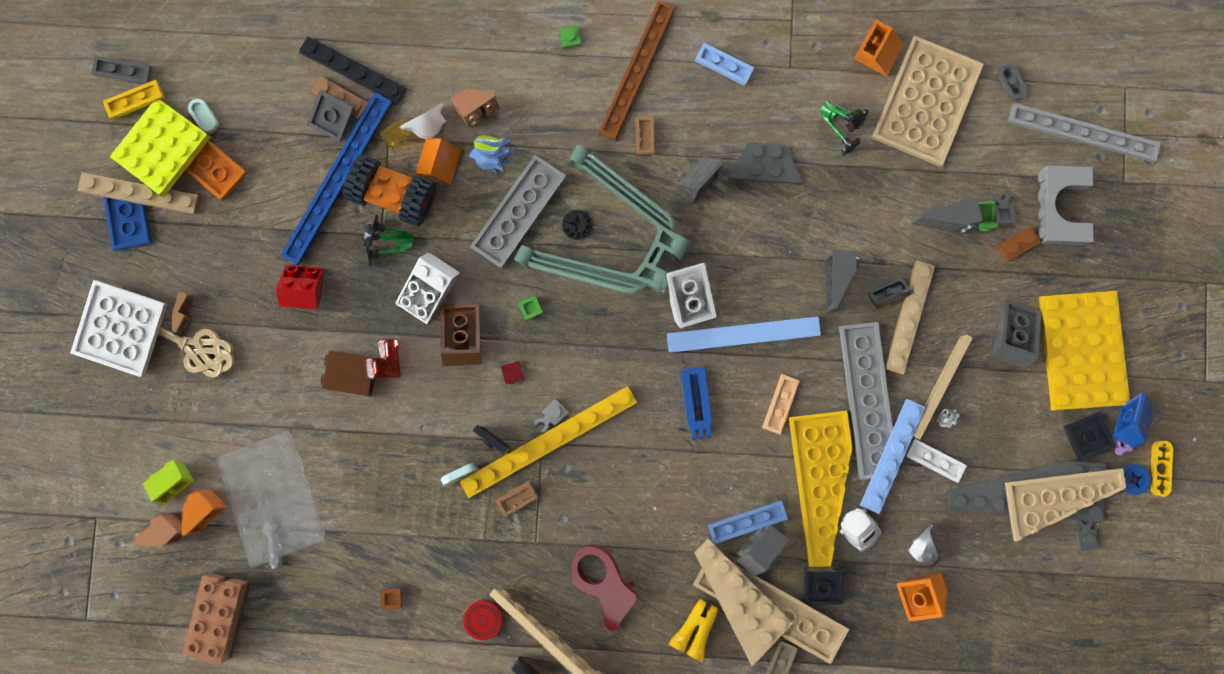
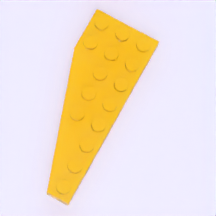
(821, 464)

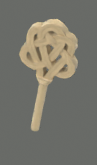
(221, 355)

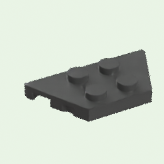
(765, 164)

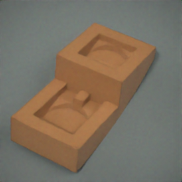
(179, 319)

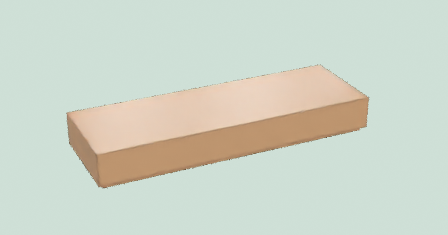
(780, 404)

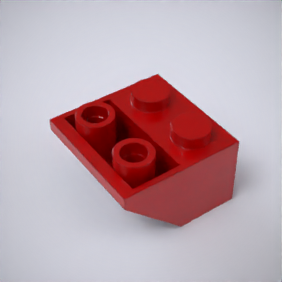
(300, 287)

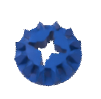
(1142, 483)

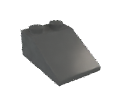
(699, 177)
(951, 218)
(839, 272)
(1017, 335)

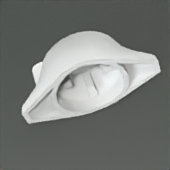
(427, 124)

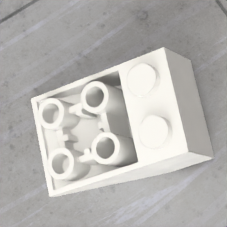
(427, 287)

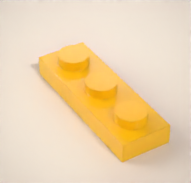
(133, 99)

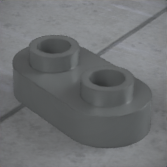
(1013, 82)

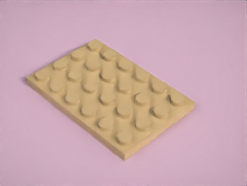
(927, 101)

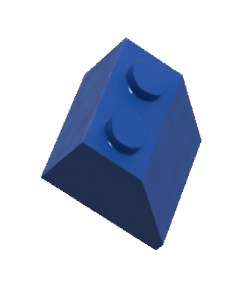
(1134, 421)

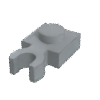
(553, 414)

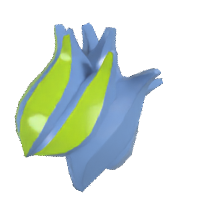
(490, 153)

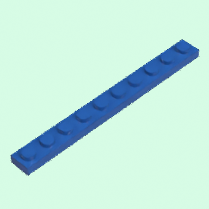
(335, 179)

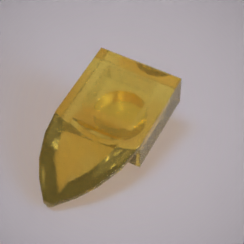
(394, 134)

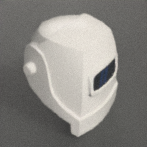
(860, 529)

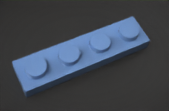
(747, 522)

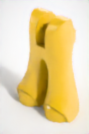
(698, 645)

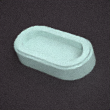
(203, 116)
(459, 474)

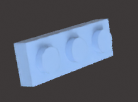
(724, 64)

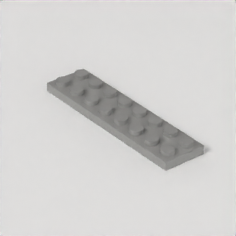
(866, 394)

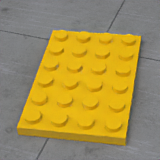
(1084, 350)

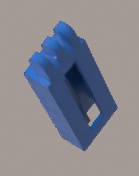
(695, 395)

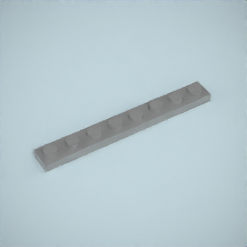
(1084, 132)

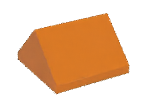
(438, 160)

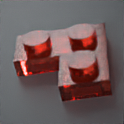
(388, 364)

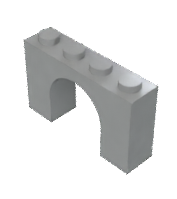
(1052, 226)

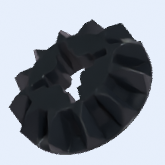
(583, 230)

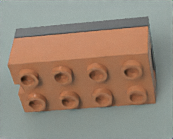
(216, 618)

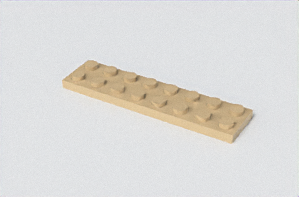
(809, 628)

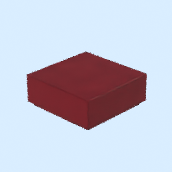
(512, 372)

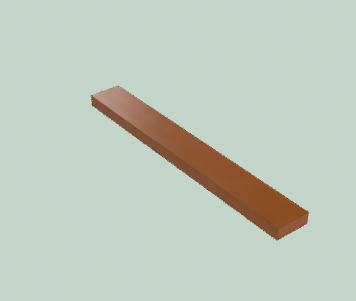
(636, 70)

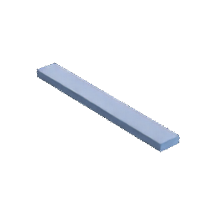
(743, 334)

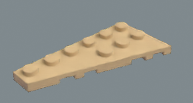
(1050, 499)
(748, 610)

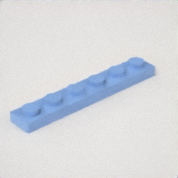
(892, 456)

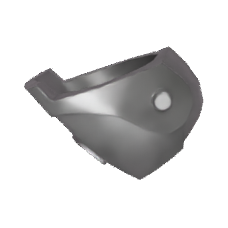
(924, 547)

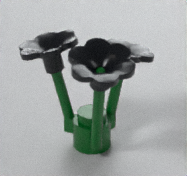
(854, 121)
(402, 239)

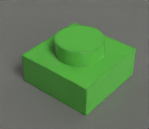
(570, 37)
(530, 308)

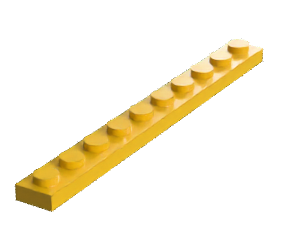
(548, 442)

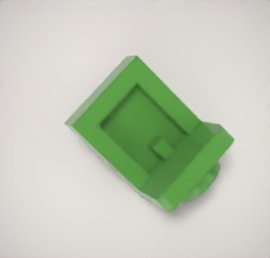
(988, 214)

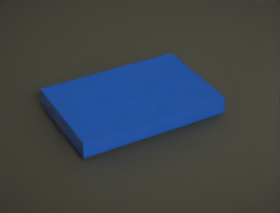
(127, 224)

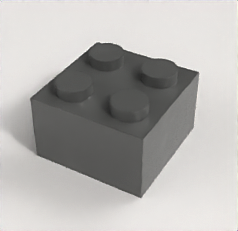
(761, 550)

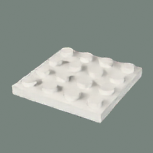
(118, 328)

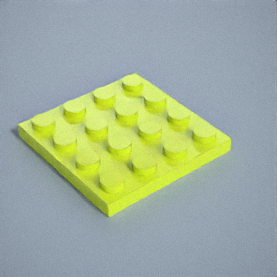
(160, 147)

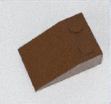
(460, 335)

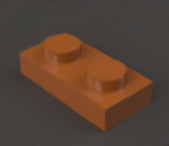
(1018, 243)

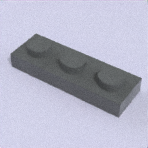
(121, 70)

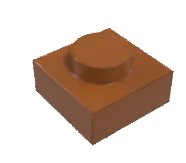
(391, 598)

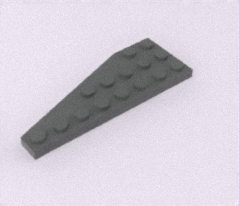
(992, 498)

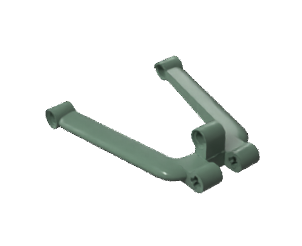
(649, 272)

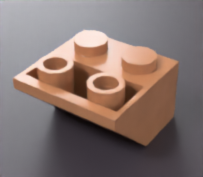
(474, 105)
(163, 531)

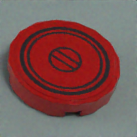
(482, 620)

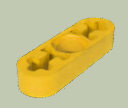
(1168, 454)

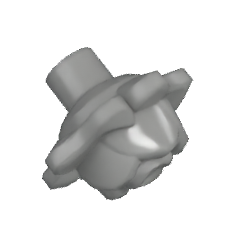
(948, 418)

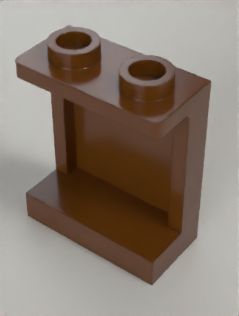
(347, 374)

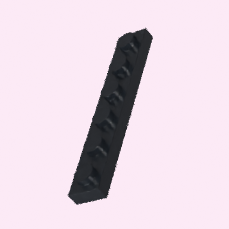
(352, 70)

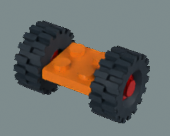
(389, 190)

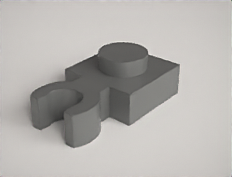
(1004, 213)
(1086, 537)

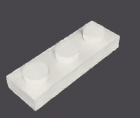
(935, 460)

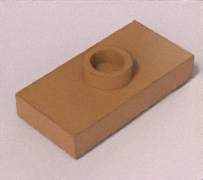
(645, 135)
(516, 498)

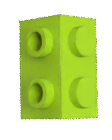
(168, 482)

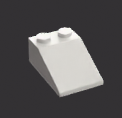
(690, 295)

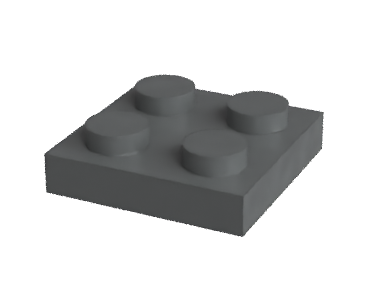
(331, 115)

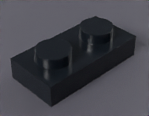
(889, 293)

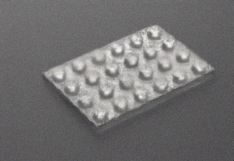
(271, 499)

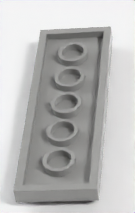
(518, 211)

